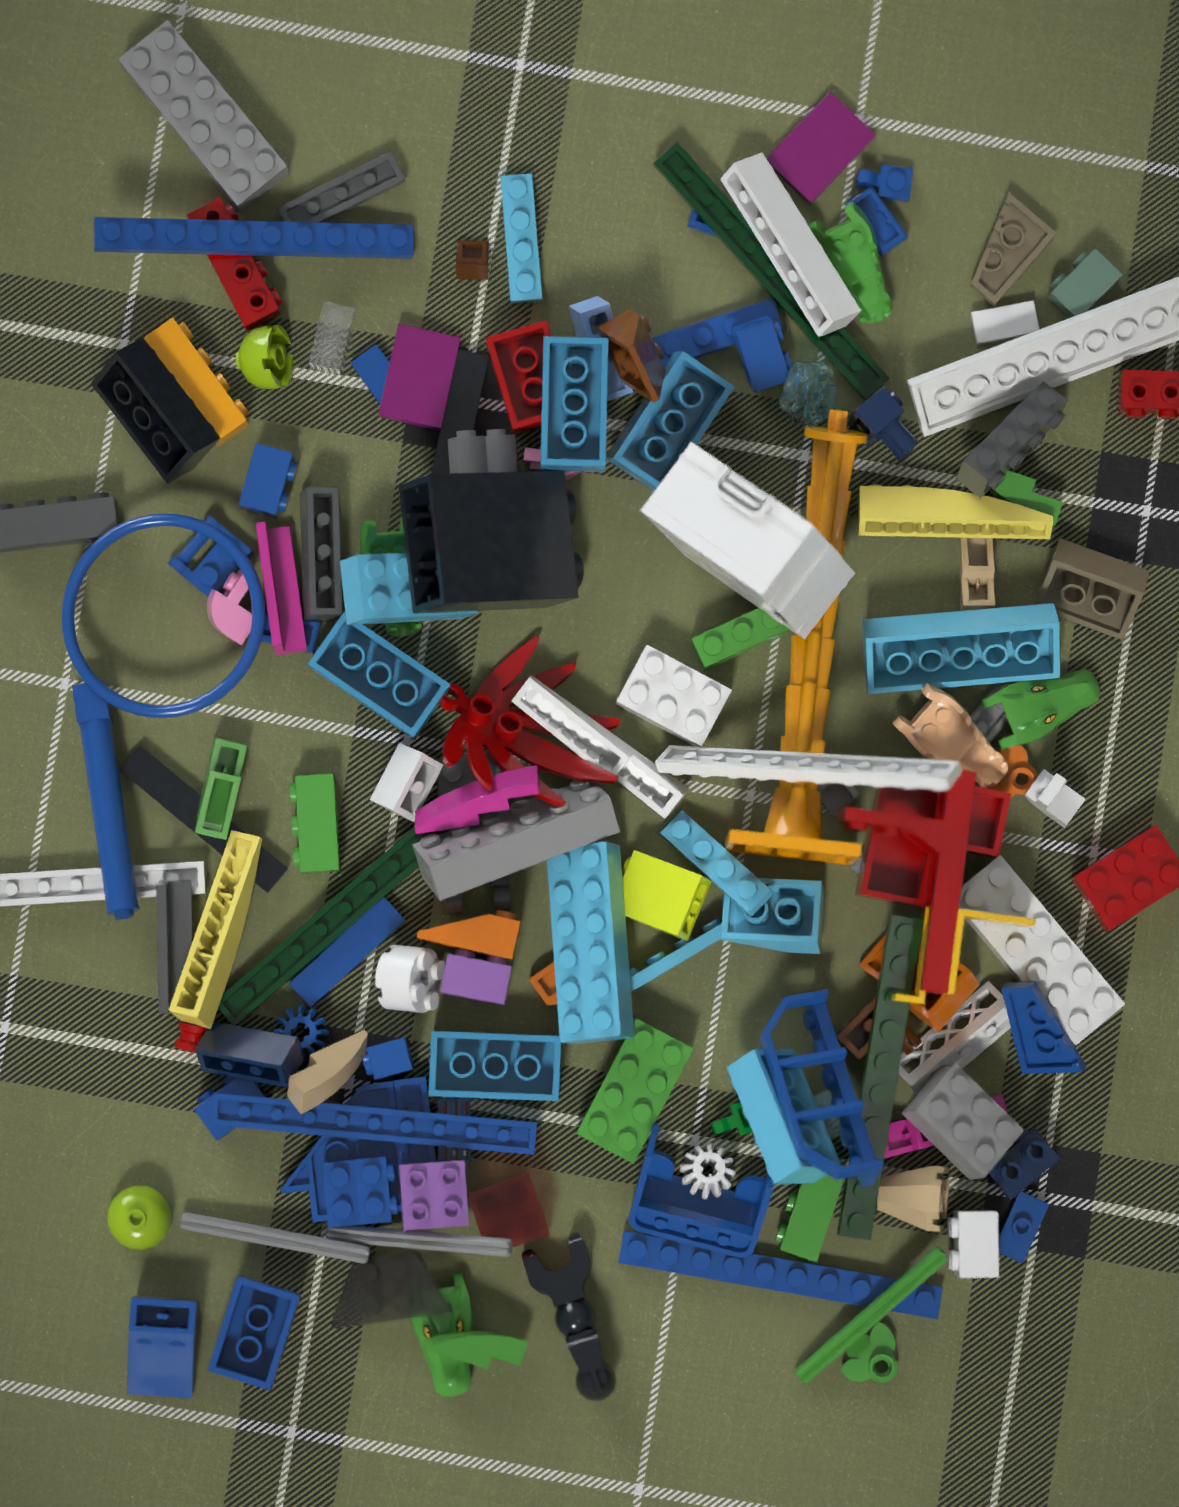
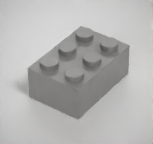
(962, 1121)

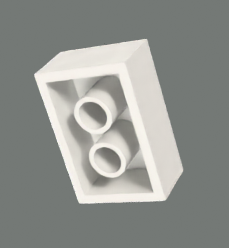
(673, 696)

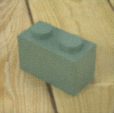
(1084, 285)

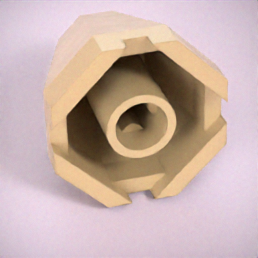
(916, 1197)

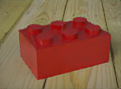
(519, 373)
(1129, 878)

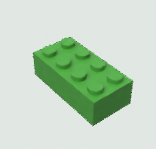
(634, 1091)

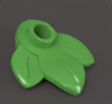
(867, 1352)

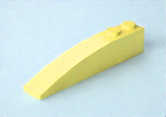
(945, 513)
(218, 933)

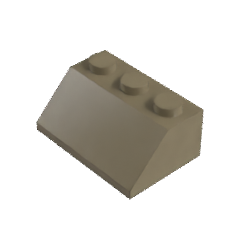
(1092, 588)

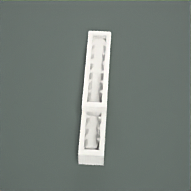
(600, 746)

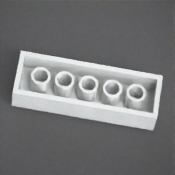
(1039, 952)

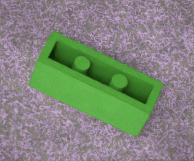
(736, 638)
(315, 823)
(809, 1217)

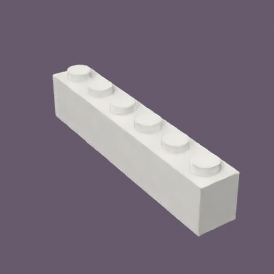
(790, 244)

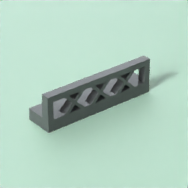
(173, 935)

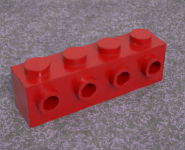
(240, 274)
(1148, 393)

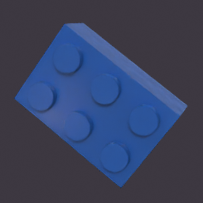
(254, 1332)

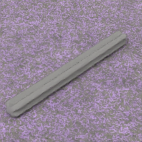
(275, 1237)
(421, 1240)

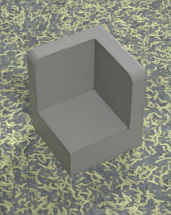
(836, 796)

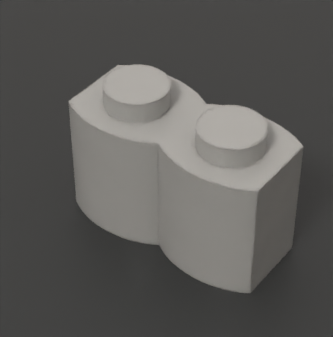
(482, 453)

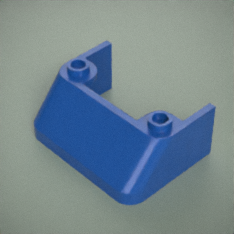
(718, 1224)

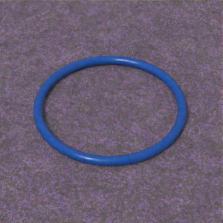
(235, 675)

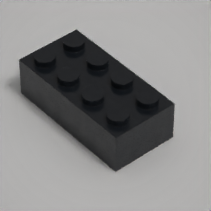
(155, 410)

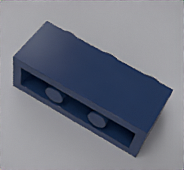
(249, 1054)

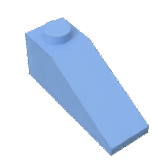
(586, 317)

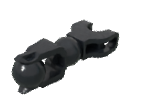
(574, 1317)

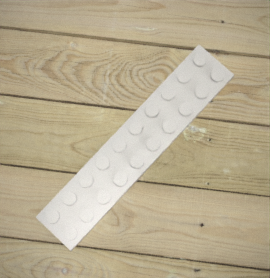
(1047, 355)

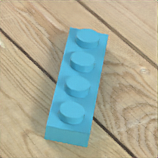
(521, 238)
(716, 863)
(685, 949)

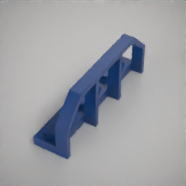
(836, 1078)

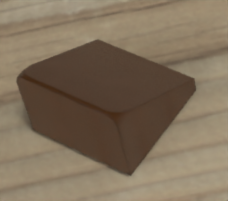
(472, 260)

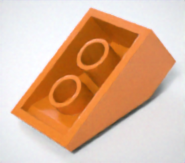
(481, 935)
(937, 1007)

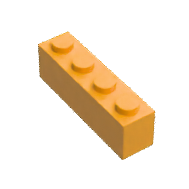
(192, 373)

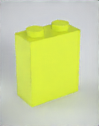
(662, 894)

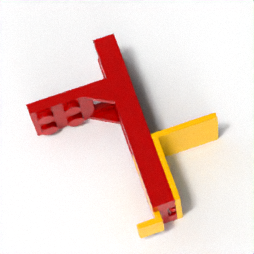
(946, 843)

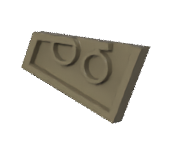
(1011, 249)

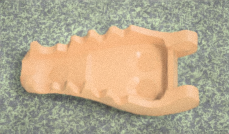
(948, 733)

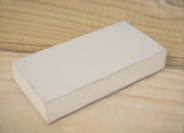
(1004, 322)

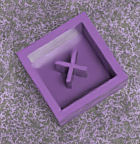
(476, 978)
(434, 1195)

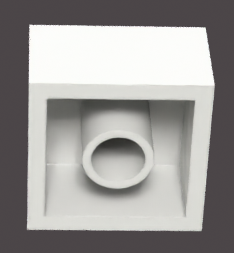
(974, 1243)

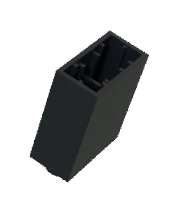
(490, 541)

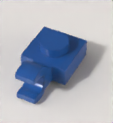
(892, 182)

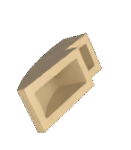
(976, 573)
(326, 1072)

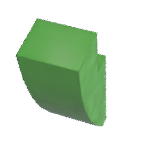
(1019, 490)
(220, 788)
(477, 1347)

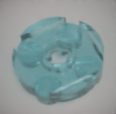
(795, 398)

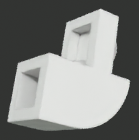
(1054, 797)

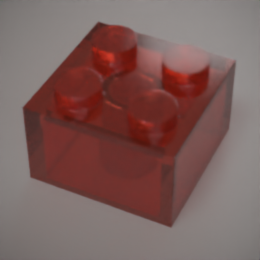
(509, 1211)

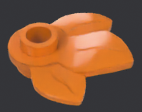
(1017, 763)

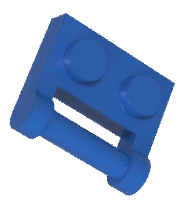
(214, 568)

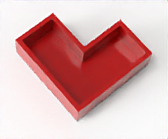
(897, 867)

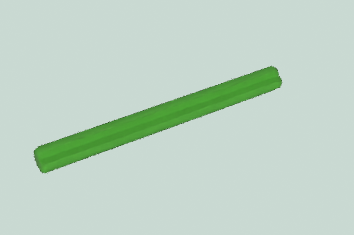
(871, 1315)

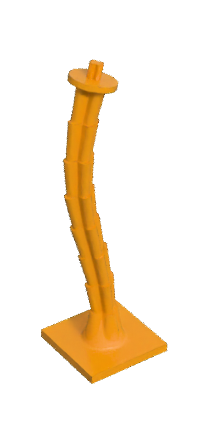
(795, 811)

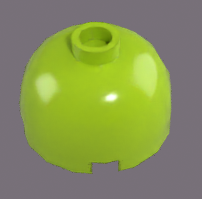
(264, 357)
(139, 1217)

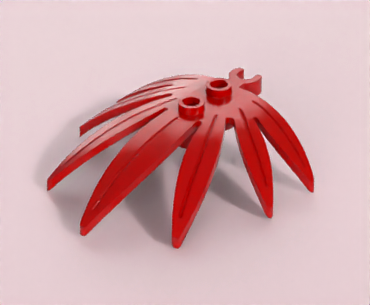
(492, 724)

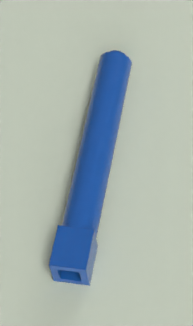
(107, 802)

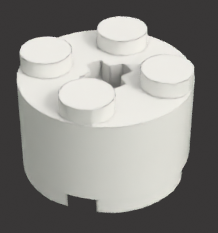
(409, 978)

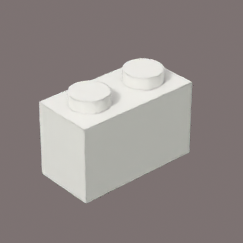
(406, 781)

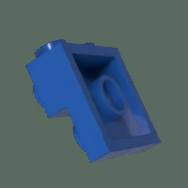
(359, 1191)

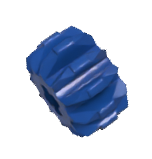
(294, 1023)

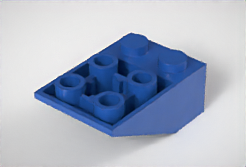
(162, 1346)

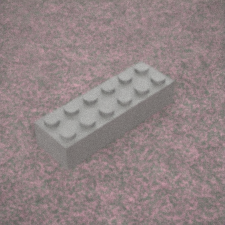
(204, 116)
(514, 839)

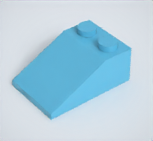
(785, 922)

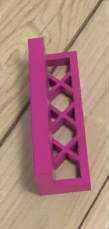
(281, 589)

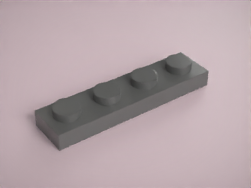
(345, 191)

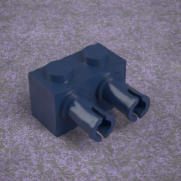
(881, 421)
(1023, 1163)

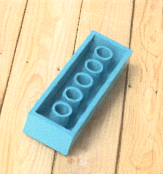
(961, 648)
(590, 944)

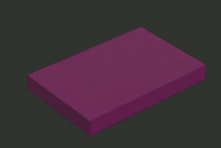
(820, 148)
(419, 377)

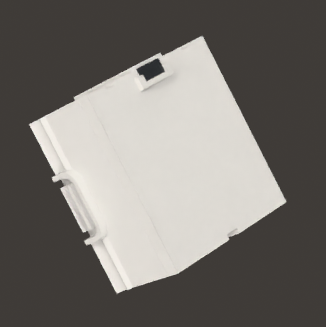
(748, 540)

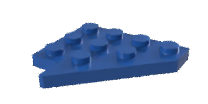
(329, 1149)

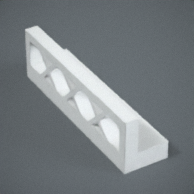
(960, 1044)

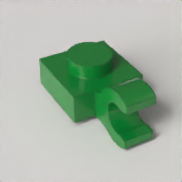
(736, 1120)

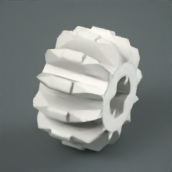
(694, 1171)

